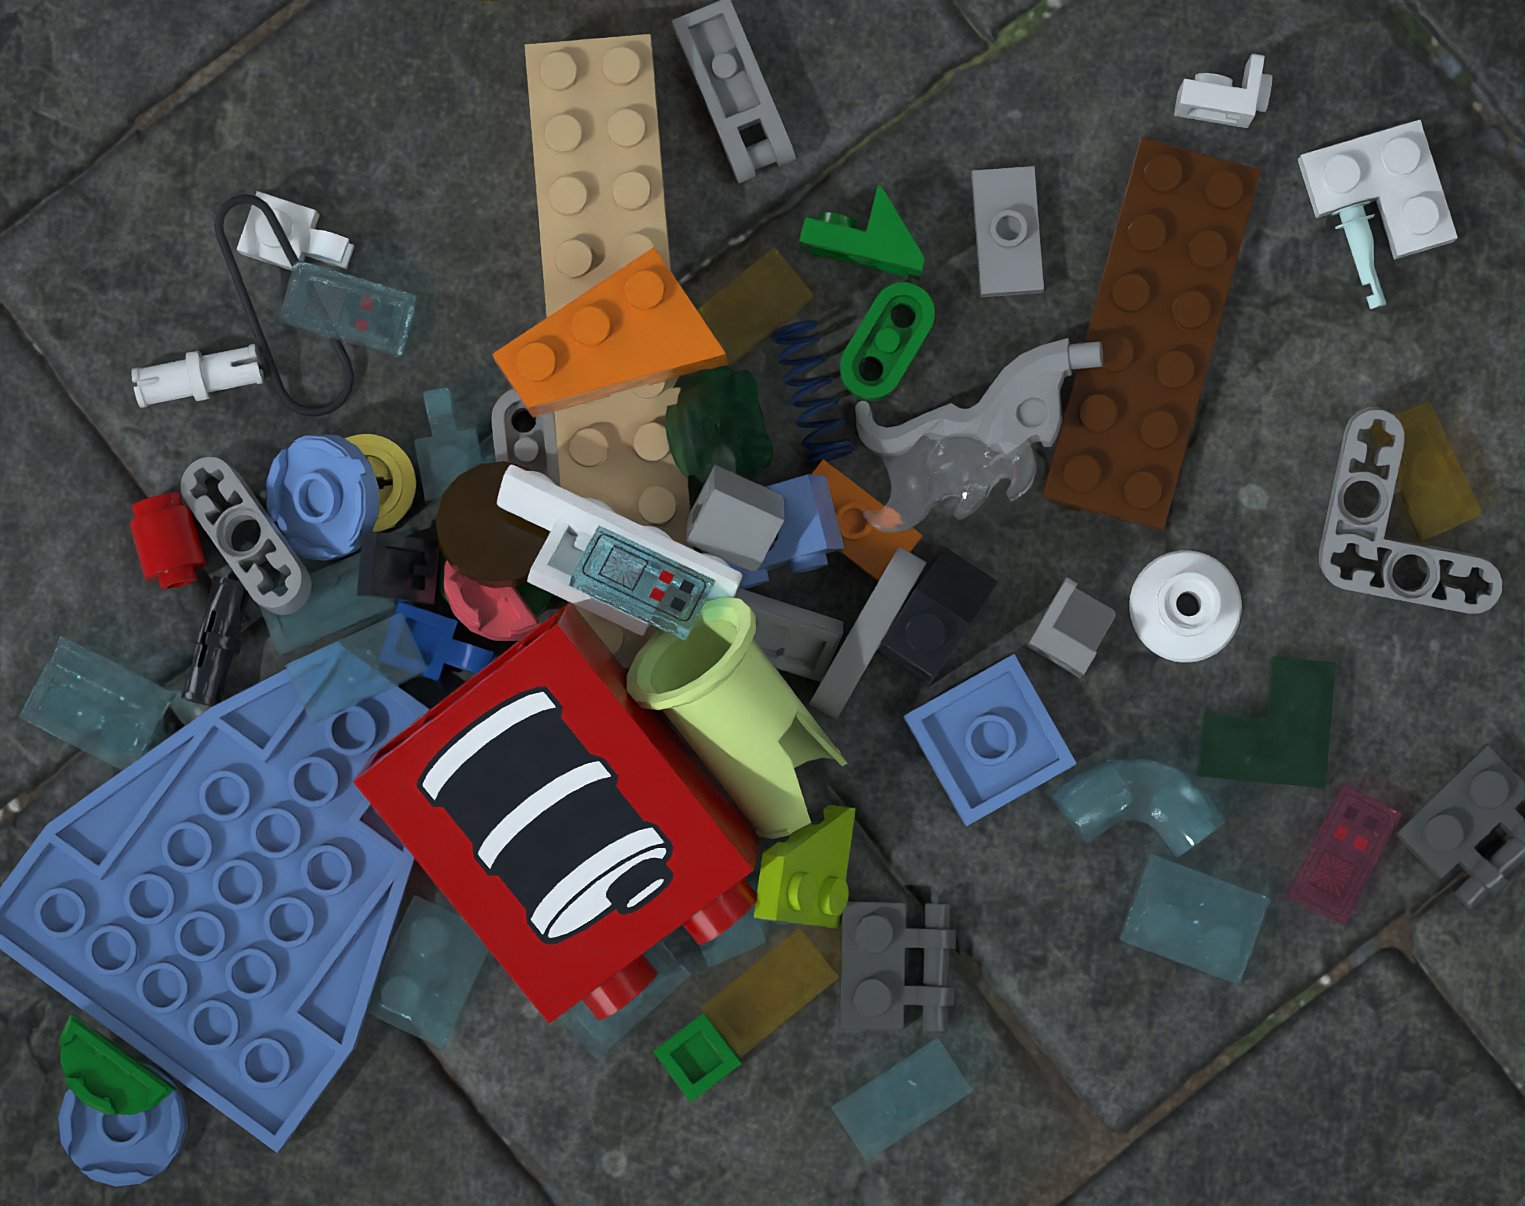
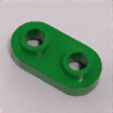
(885, 342)

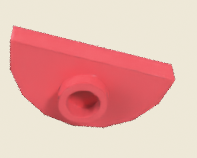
(488, 611)

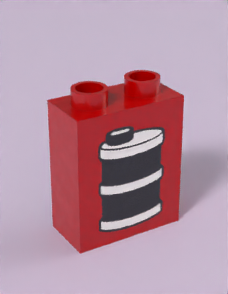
(564, 820)

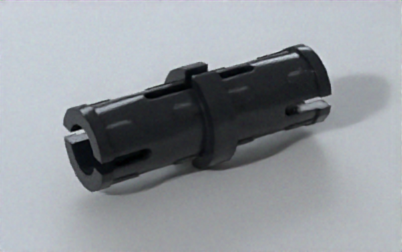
(216, 642)

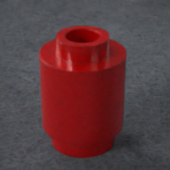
(167, 541)

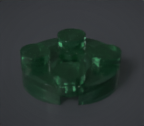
(730, 402)

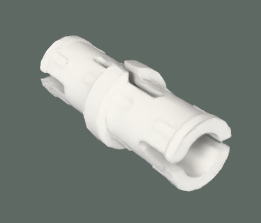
(197, 375)

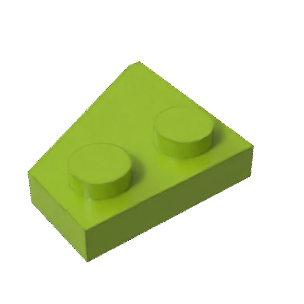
(807, 873)

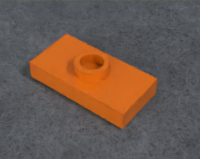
(863, 544)

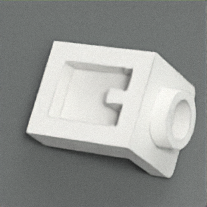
(1215, 100)

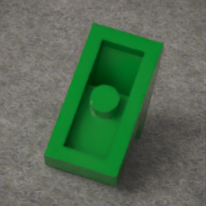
(883, 248)

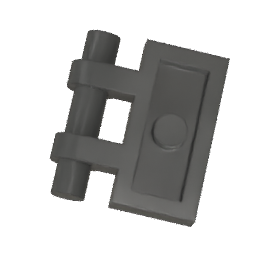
(1461, 816)
(875, 966)

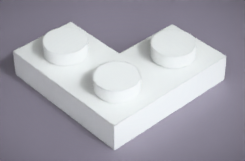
(1393, 171)

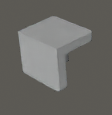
(735, 519)
(1071, 629)

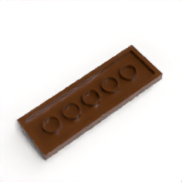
(1156, 332)

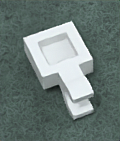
(299, 226)

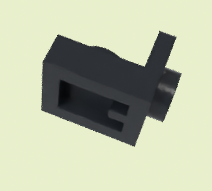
(398, 568)

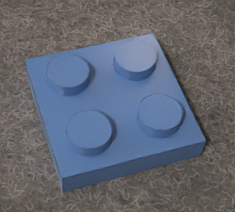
(989, 740)

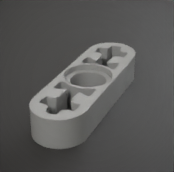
(221, 524)
(867, 633)

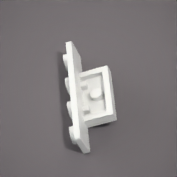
(572, 527)

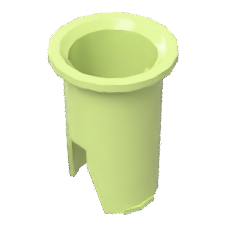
(734, 713)

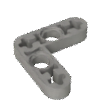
(1370, 529)

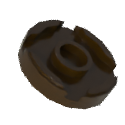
(480, 535)

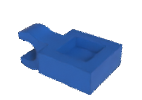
(438, 643)

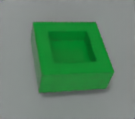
(697, 1057)

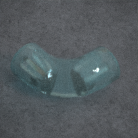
(1141, 792)

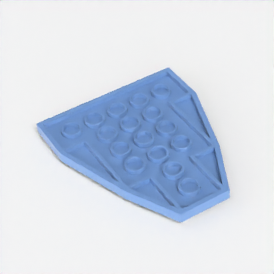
(226, 900)

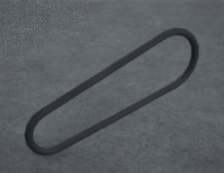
(252, 317)

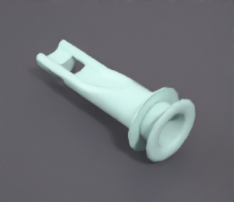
(1362, 248)

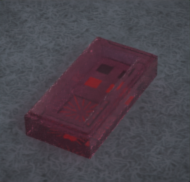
(1343, 854)

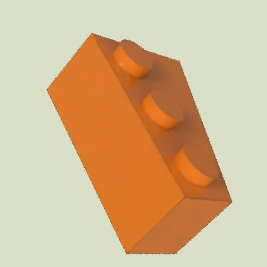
(611, 340)

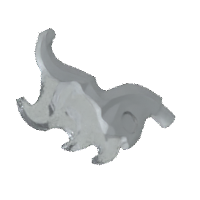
(974, 448)

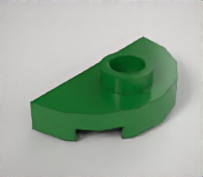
(107, 1074)

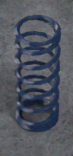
(819, 451)

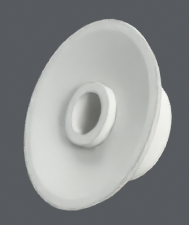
(1164, 627)

